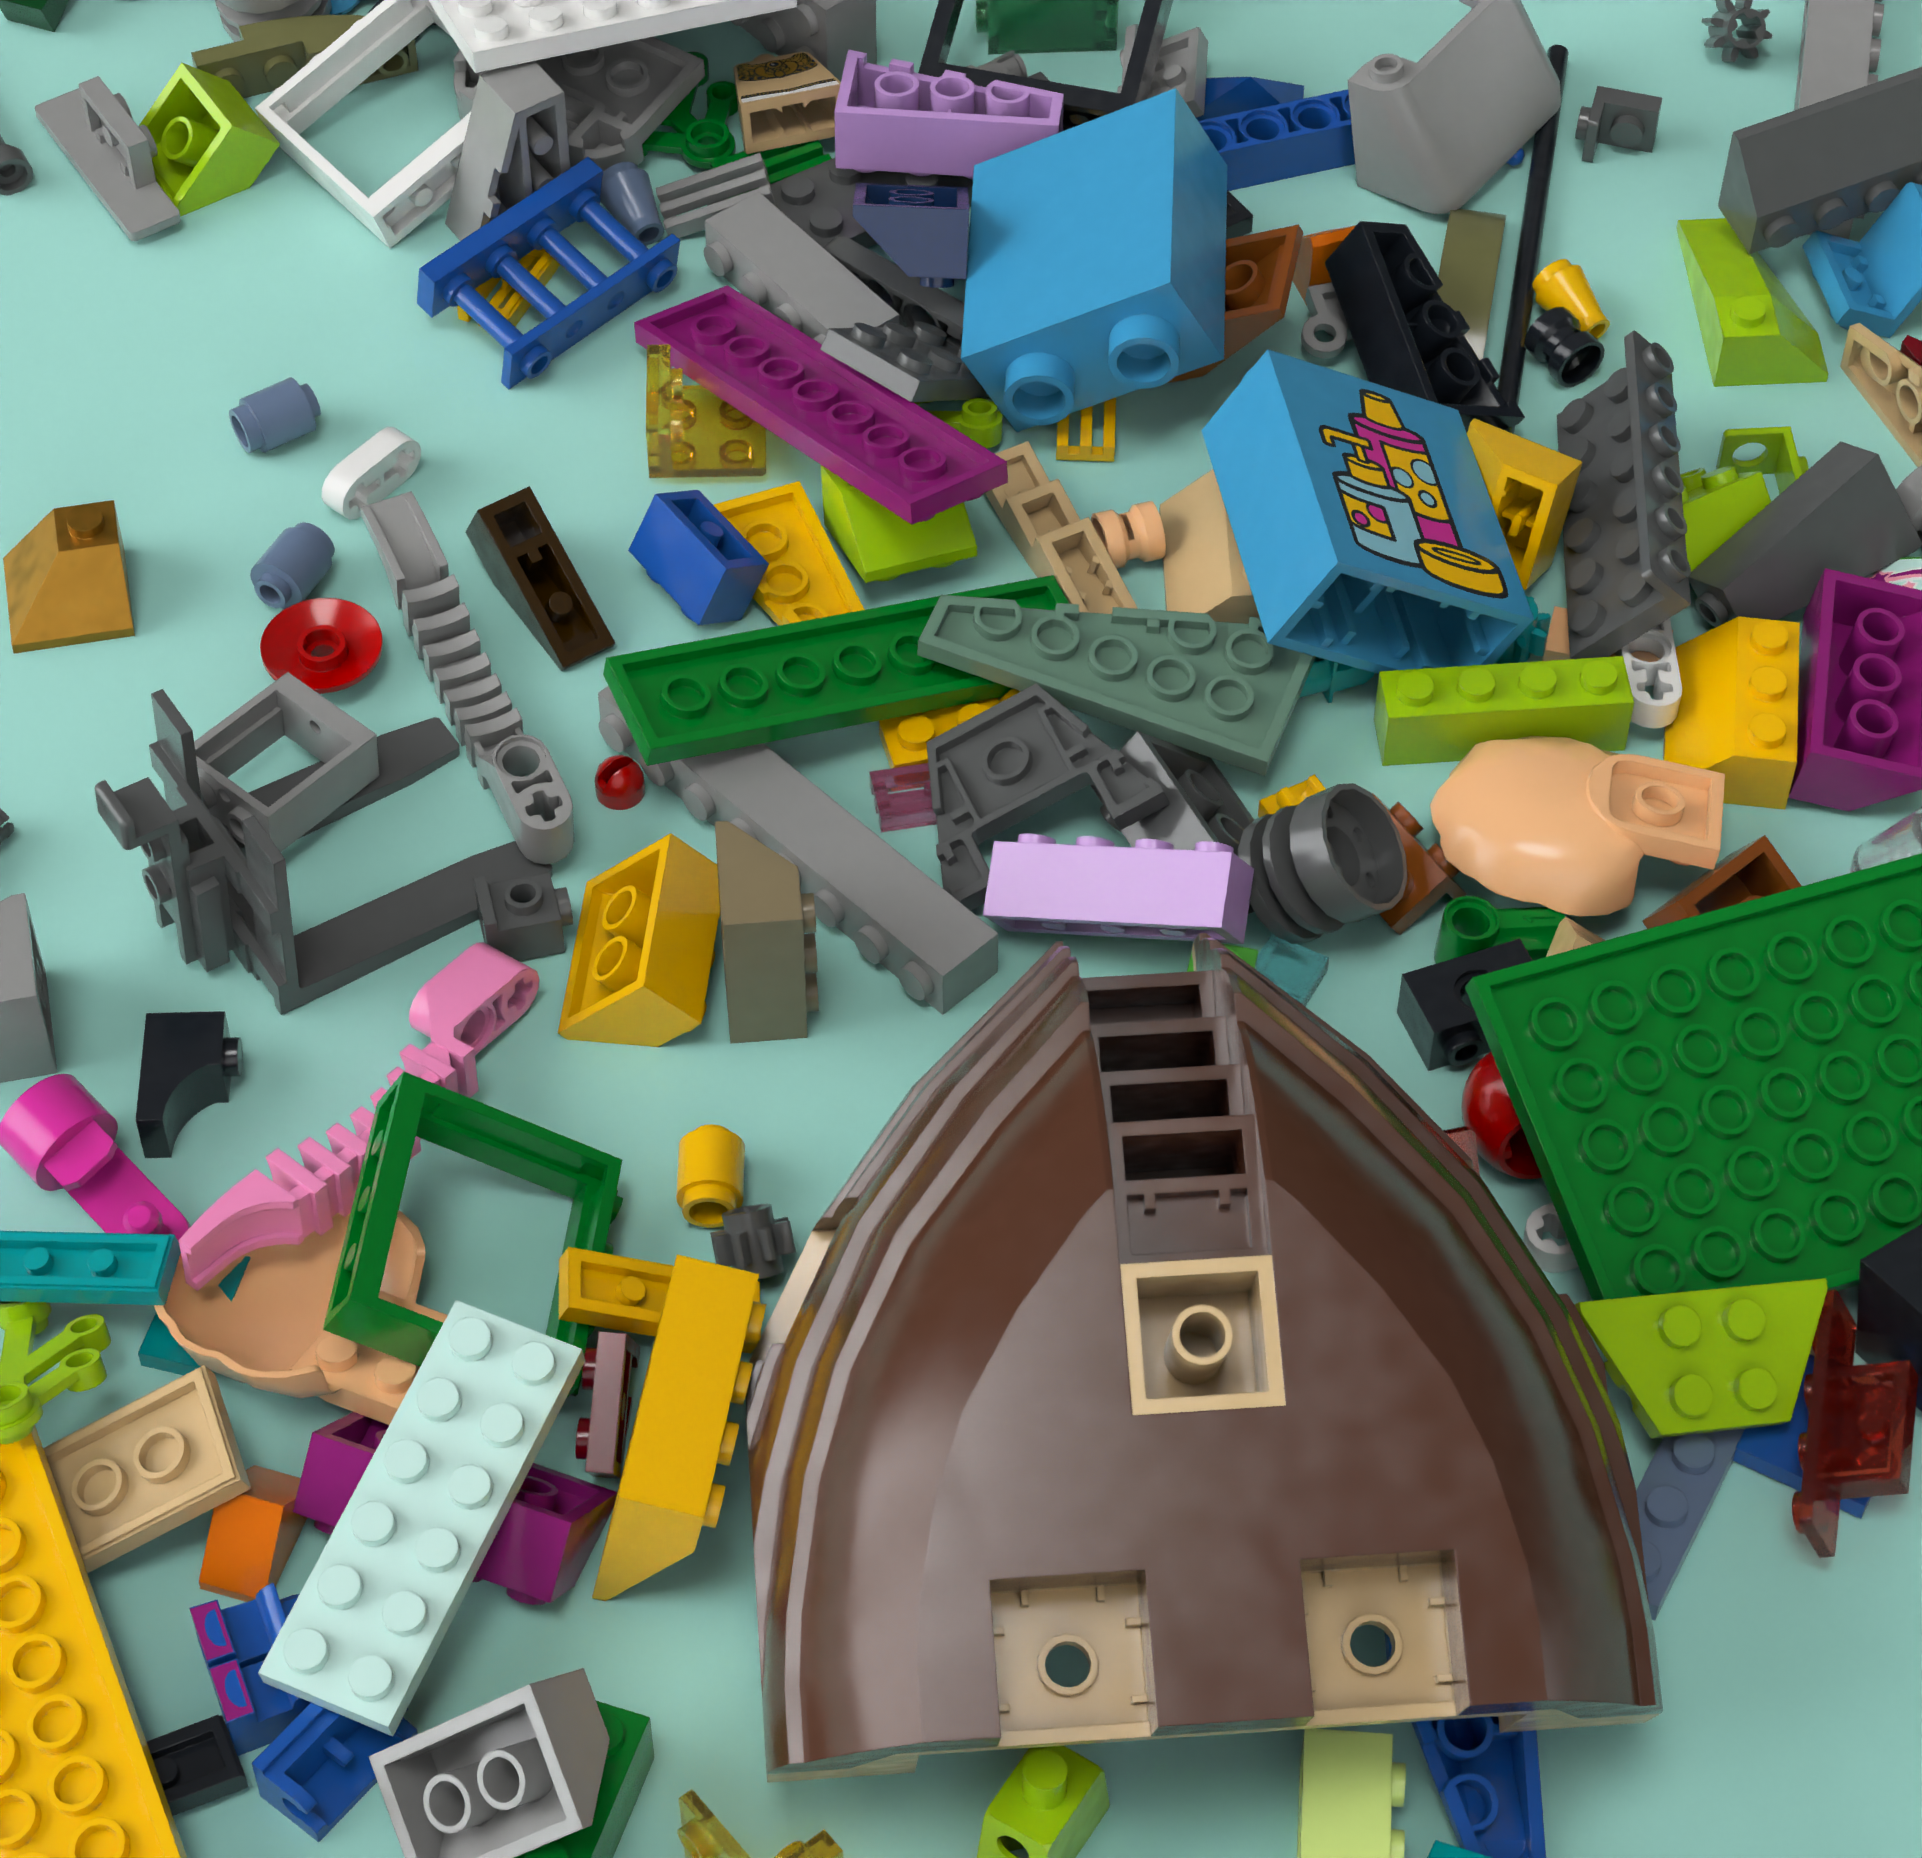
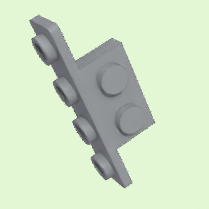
(110, 155)

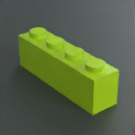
(1449, 710)

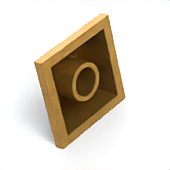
(69, 580)

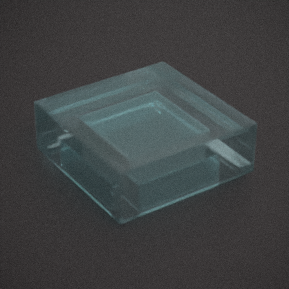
(1292, 967)

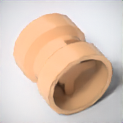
(1131, 533)

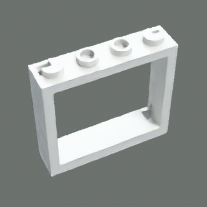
(331, 76)

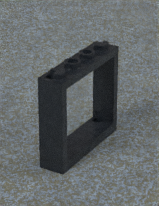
(1080, 103)

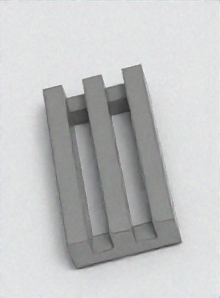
(711, 189)

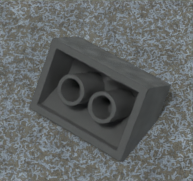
(1198, 794)

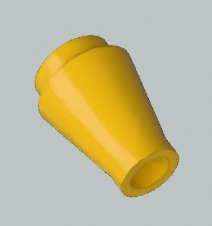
(1567, 287)

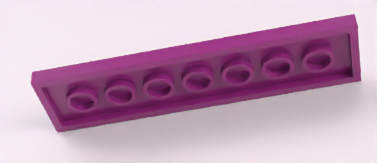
(823, 406)

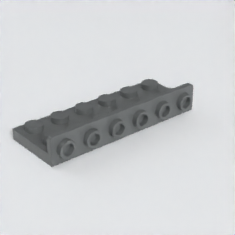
(1627, 507)

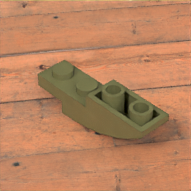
(281, 47)

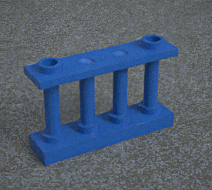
(537, 225)

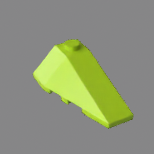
(1745, 313)

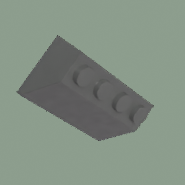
(1824, 163)

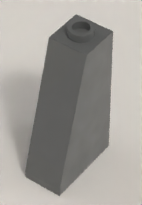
(1831, 517)

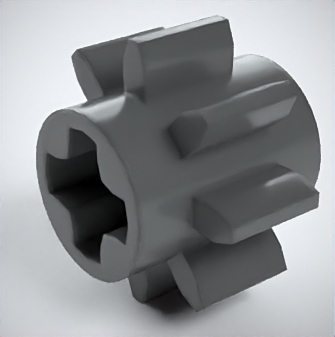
(1749, 33)
(753, 1240)

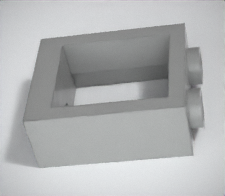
(314, 724)

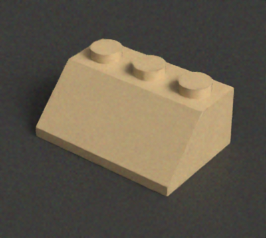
(1202, 556)

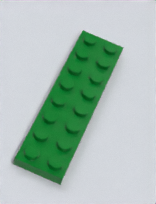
(797, 678)

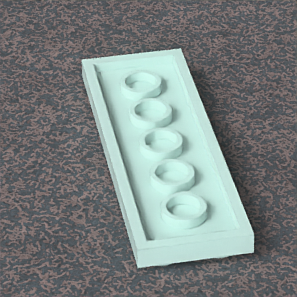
(422, 1518)

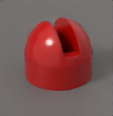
(624, 784)

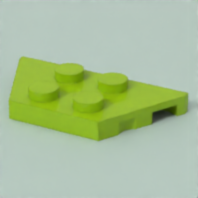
(1709, 1354)

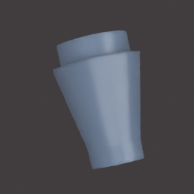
(630, 199)

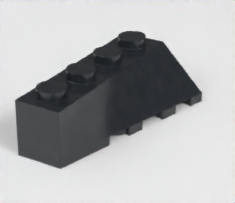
(1406, 329)

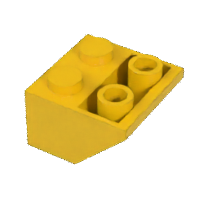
(1528, 492)

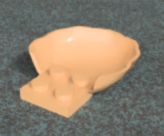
(1573, 821)
(277, 1318)

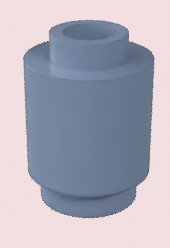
(275, 415)
(292, 565)

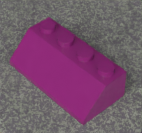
(1859, 693)
(535, 1549)

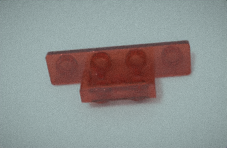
(1856, 1428)

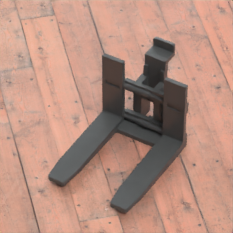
(238, 893)

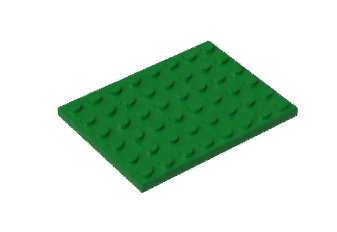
(1726, 1086)

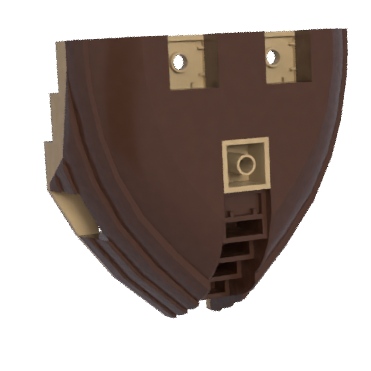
(1187, 1365)

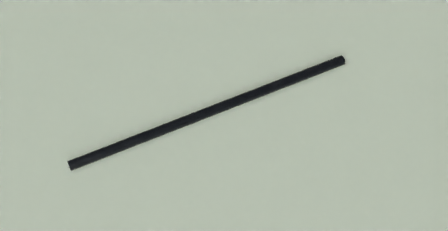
(1530, 244)

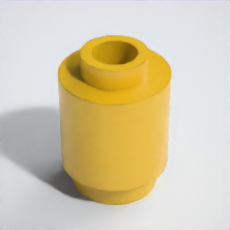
(710, 1174)

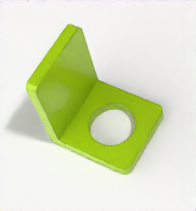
(1778, 458)

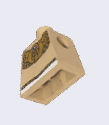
(785, 101)

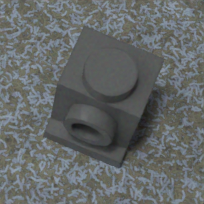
(523, 915)

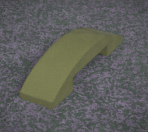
(1470, 269)

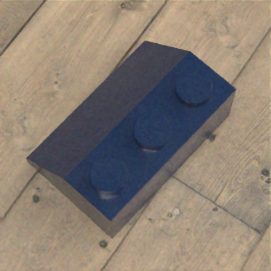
(918, 228)

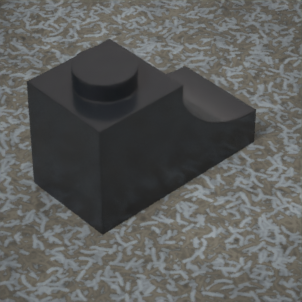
(182, 1071)

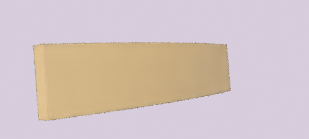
(1054, 537)

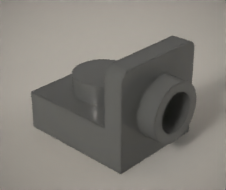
(1618, 120)

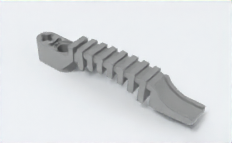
(533, 805)

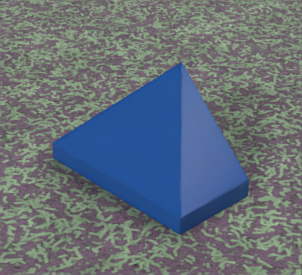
(1241, 94)

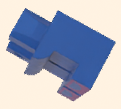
(234, 1649)

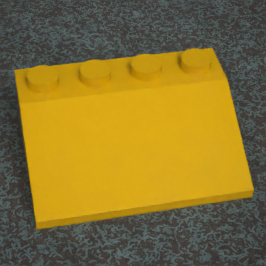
(682, 1423)

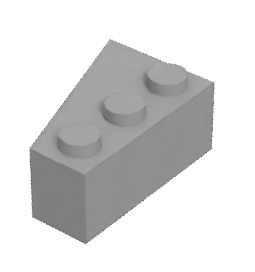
(510, 145)

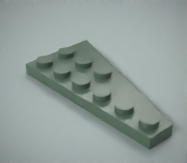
(1142, 669)

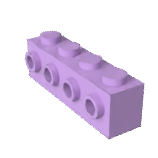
(1118, 890)

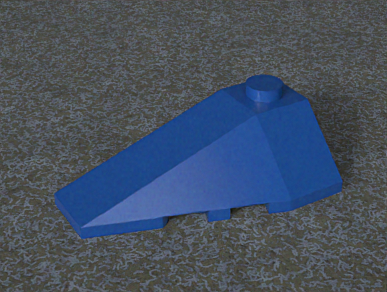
(1486, 1783)

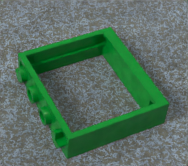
(486, 1135)

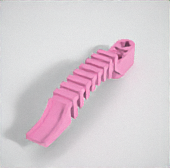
(461, 1014)

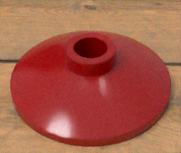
(322, 644)

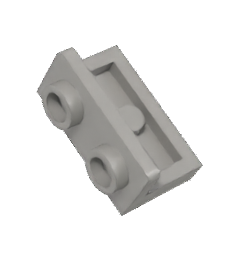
(1179, 66)

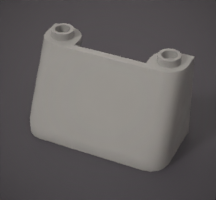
(1456, 115)

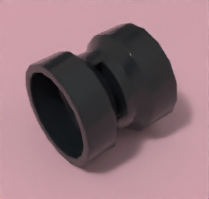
(1561, 343)

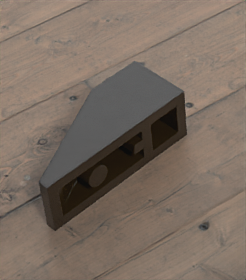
(538, 578)

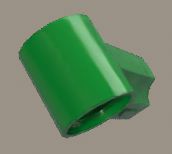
(1475, 925)

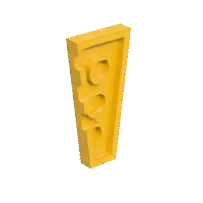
(803, 568)

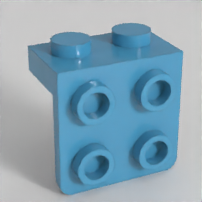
(1878, 276)

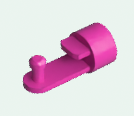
(69, 1143)

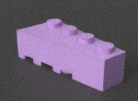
(932, 123)

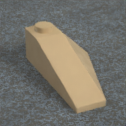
(1888, 384)

